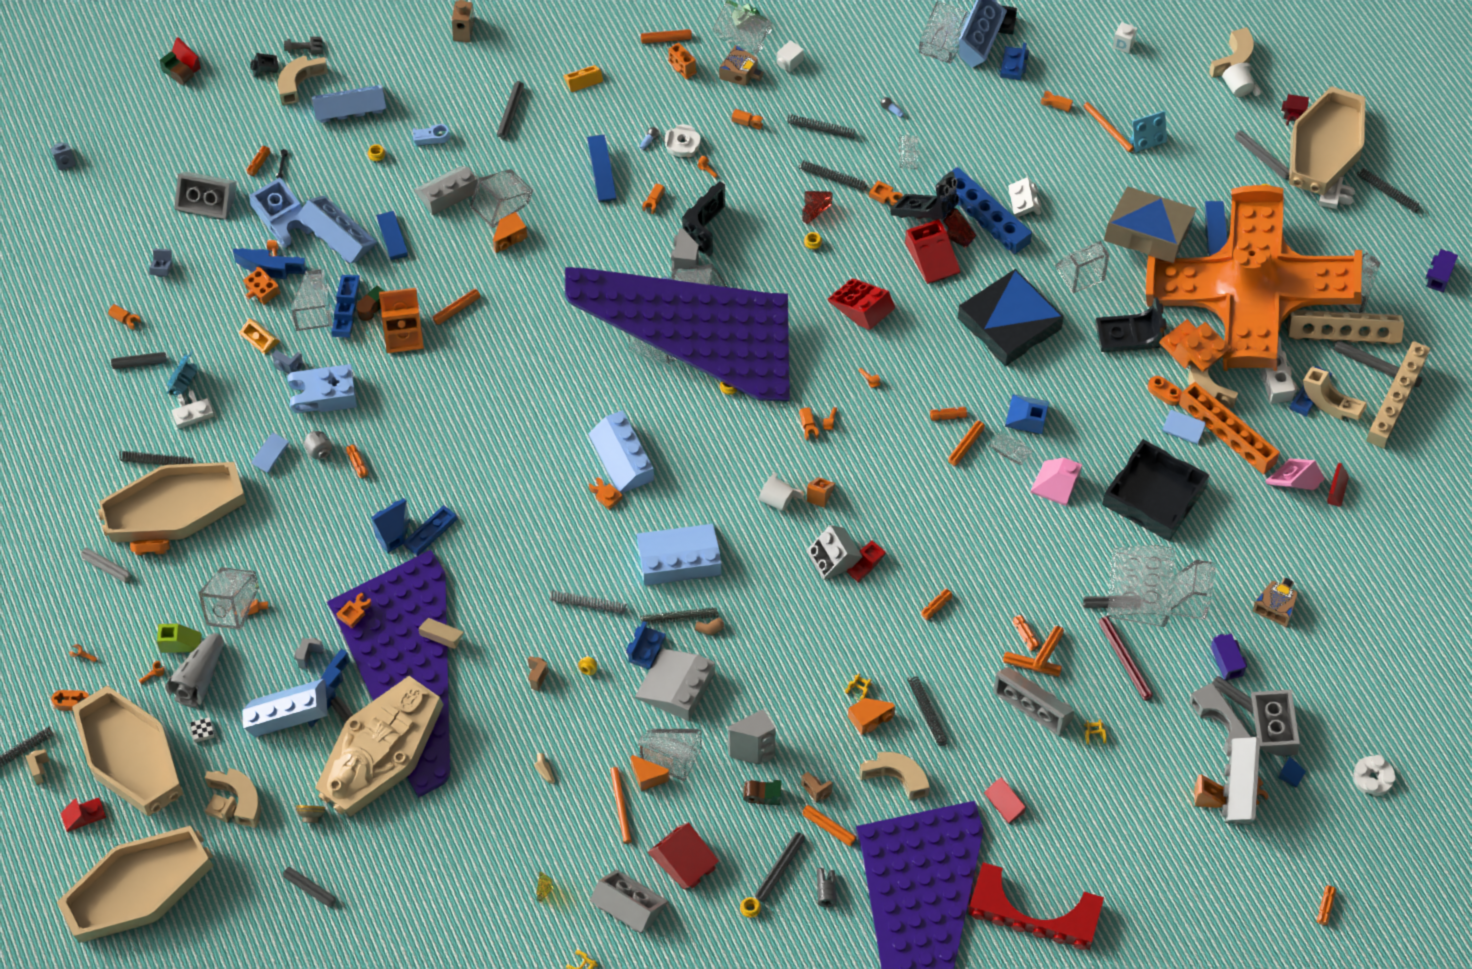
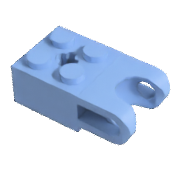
(278, 210)
(323, 389)

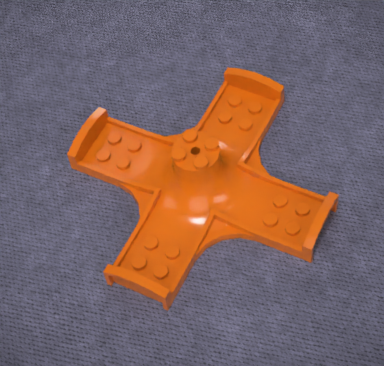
(1255, 279)

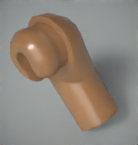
(710, 628)

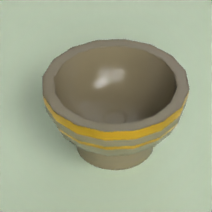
(310, 814)

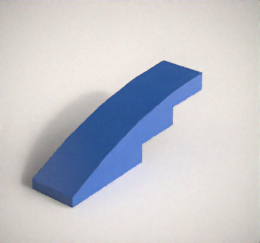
(601, 168)
(1215, 226)
(345, 306)
(333, 678)

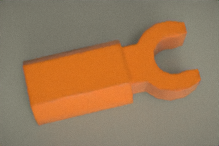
(1057, 101)
(747, 119)
(654, 198)
(123, 316)
(808, 423)

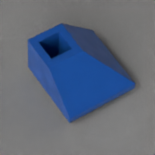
(1027, 414)
(392, 525)

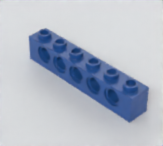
(991, 214)

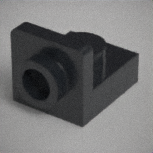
(1009, 20)
(265, 63)

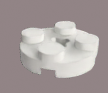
(685, 149)
(1370, 785)

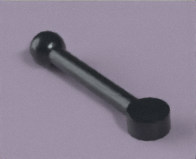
(284, 153)

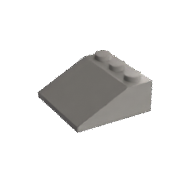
(677, 682)

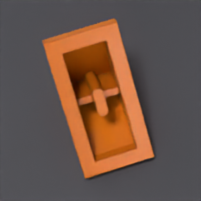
(819, 491)
(648, 773)
(1208, 793)

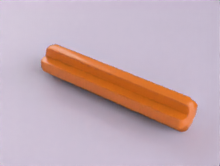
(664, 36)
(456, 306)
(966, 443)
(1048, 647)
(1027, 662)
(829, 825)

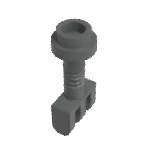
(315, 45)

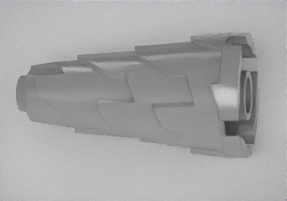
(194, 675)

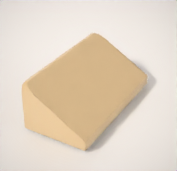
(440, 633)

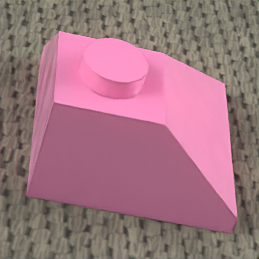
(1297, 474)
(1057, 480)

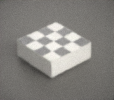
(202, 730)

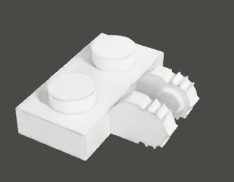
(1332, 196)
(193, 412)

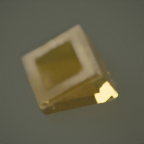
(544, 886)

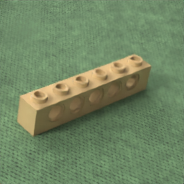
(1337, 320)
(1398, 394)

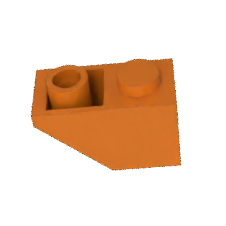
(508, 232)
(870, 713)

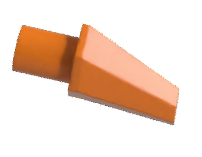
(256, 606)

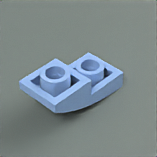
(269, 452)

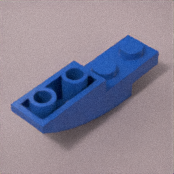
(273, 266)

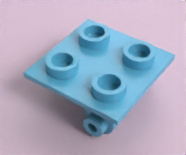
(1149, 131)
(182, 376)

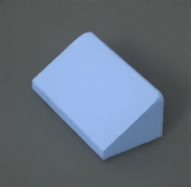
(1184, 427)

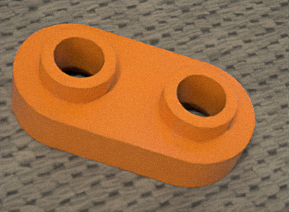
(1164, 390)
(157, 546)

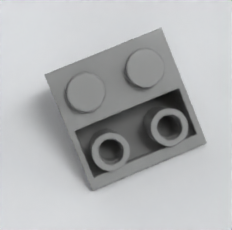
(685, 252)
(833, 552)

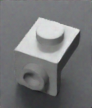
(303, 653)

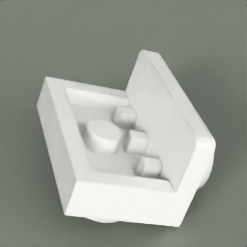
(1024, 197)

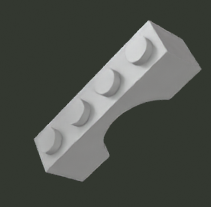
(1210, 703)

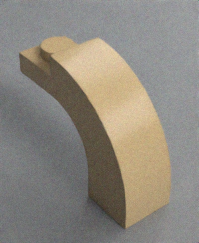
(1242, 45)
(295, 73)
(1223, 395)
(1328, 399)
(900, 767)
(248, 806)

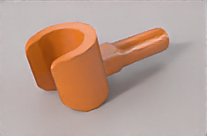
(703, 164)
(272, 246)
(873, 381)
(828, 423)
(82, 653)
(155, 672)

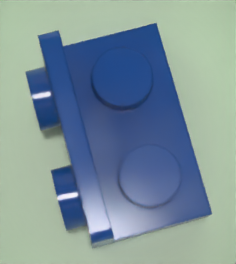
(1013, 62)
(645, 646)

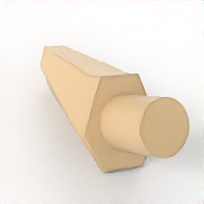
(544, 768)

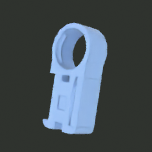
(427, 135)

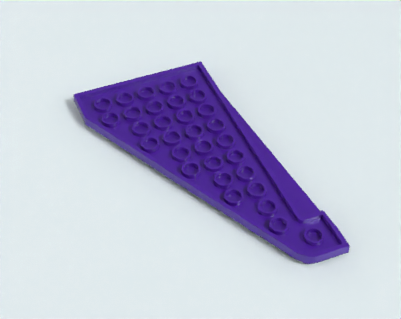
(714, 328)
(391, 649)
(921, 883)

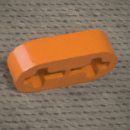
(71, 698)

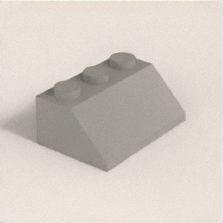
(447, 189)
(204, 194)
(1276, 722)
(752, 738)
(628, 900)

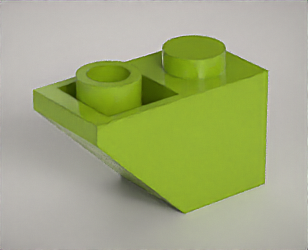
(177, 638)

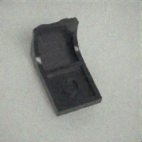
(929, 205)
(701, 214)
(1132, 331)

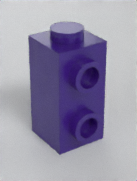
(1441, 272)
(1228, 656)

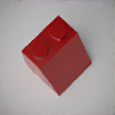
(684, 856)

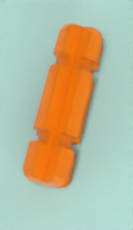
(258, 160)
(948, 413)
(357, 461)
(936, 604)
(1026, 632)
(1326, 905)

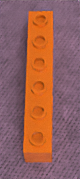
(1229, 428)

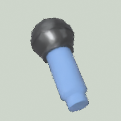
(887, 103)
(652, 134)

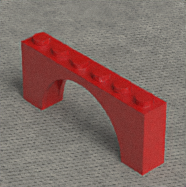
(1072, 928)

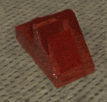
(816, 203)
(958, 228)

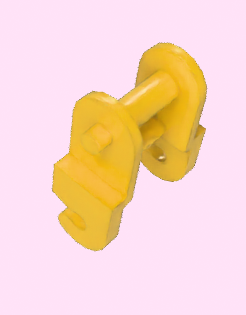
(852, 684)
(1095, 724)
(586, 960)

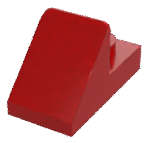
(79, 815)

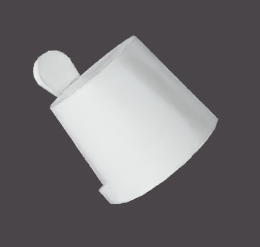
(1240, 80)
(778, 493)

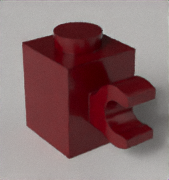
(1294, 107)

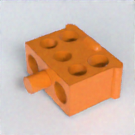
(682, 60)
(261, 286)

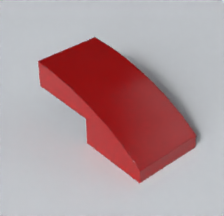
(870, 558)

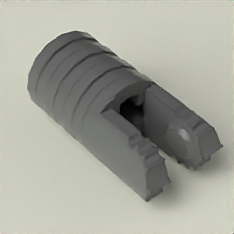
(826, 888)

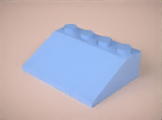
(679, 554)

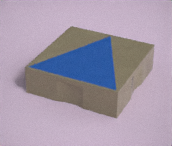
(1150, 224)

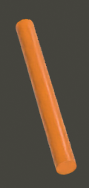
(1108, 127)
(620, 805)

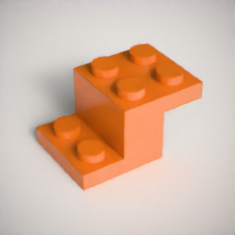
(401, 320)
(1195, 345)

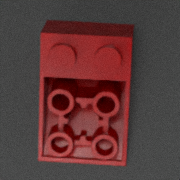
(932, 251)
(862, 302)

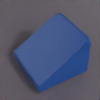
(1292, 772)

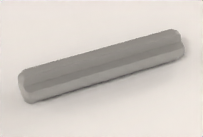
(105, 565)

